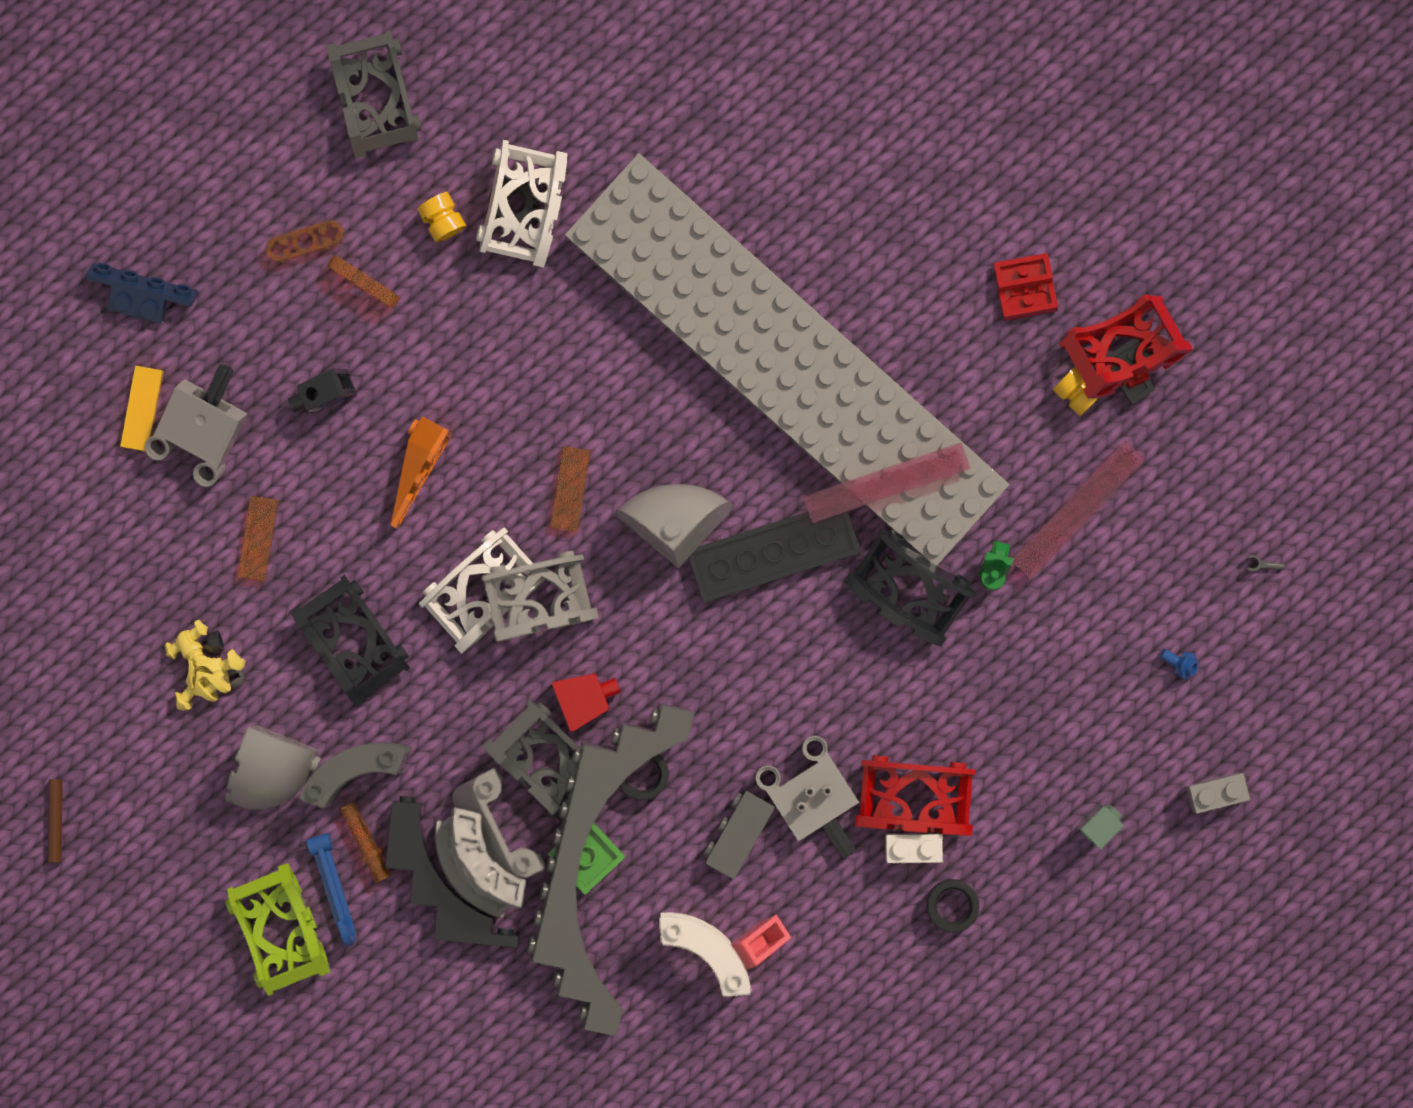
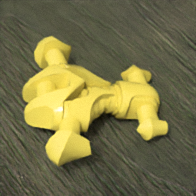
(204, 673)

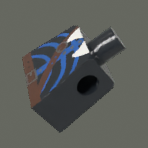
(331, 386)

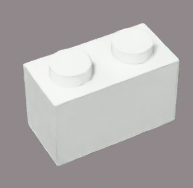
(913, 847)

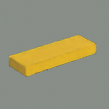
(141, 407)

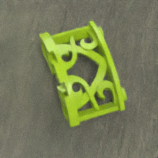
(312, 949)

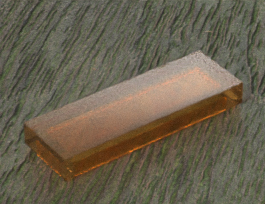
(570, 488)
(258, 538)

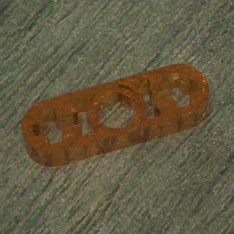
(287, 253)
(363, 281)

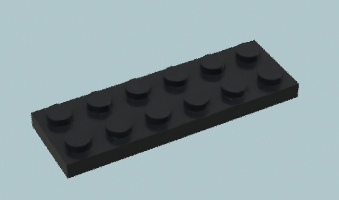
(771, 553)

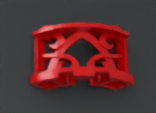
(1104, 381)
(883, 814)

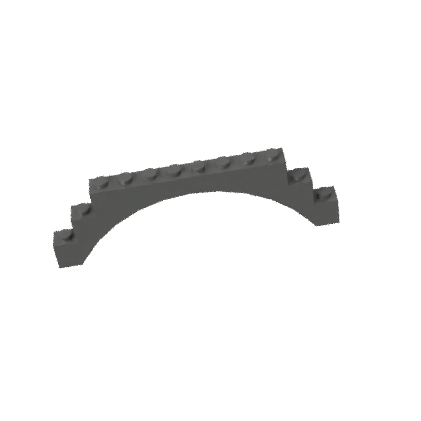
(594, 780)

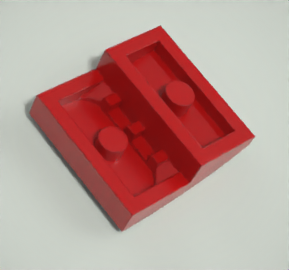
(1025, 286)

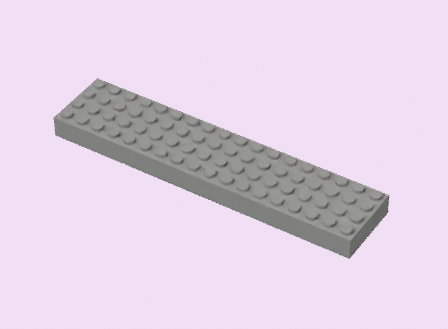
(778, 352)

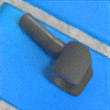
(1264, 564)

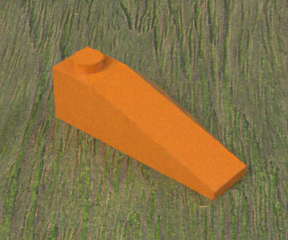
(421, 455)

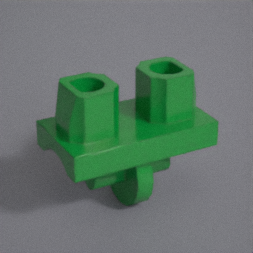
(995, 566)

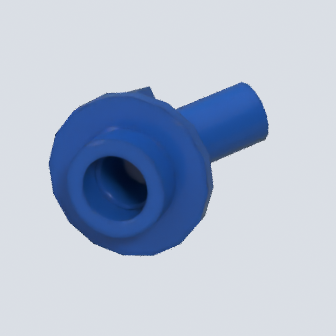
(1185, 666)

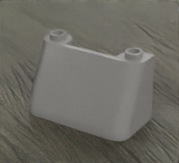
(473, 797)

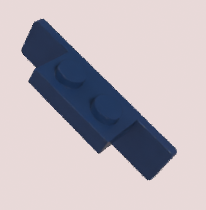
(138, 294)

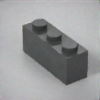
(738, 833)

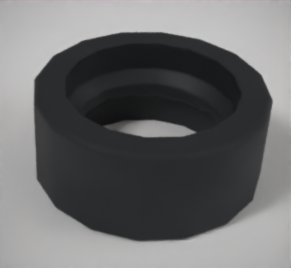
(656, 789)
(931, 905)

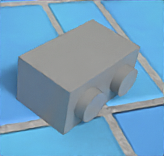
(1217, 792)

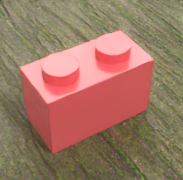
(760, 941)

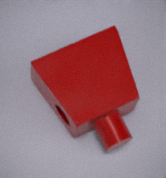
(584, 698)

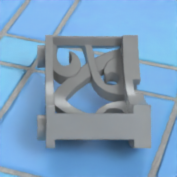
(518, 623)
(470, 868)

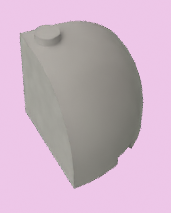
(674, 518)
(269, 769)

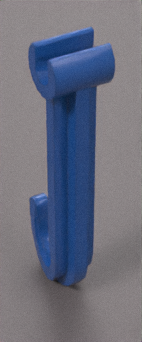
(321, 848)

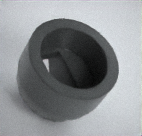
(237, 682)

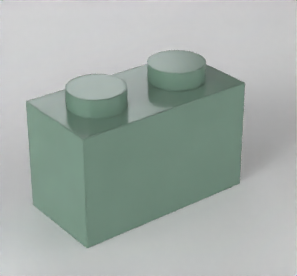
(1100, 825)

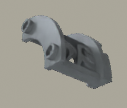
(345, 68)
(508, 747)
(345, 766)

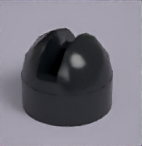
(213, 642)

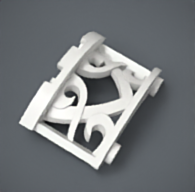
(538, 238)
(474, 627)
(711, 945)

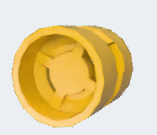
(441, 217)
(1072, 388)

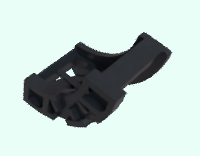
(923, 625)
(314, 628)

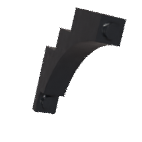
(455, 917)

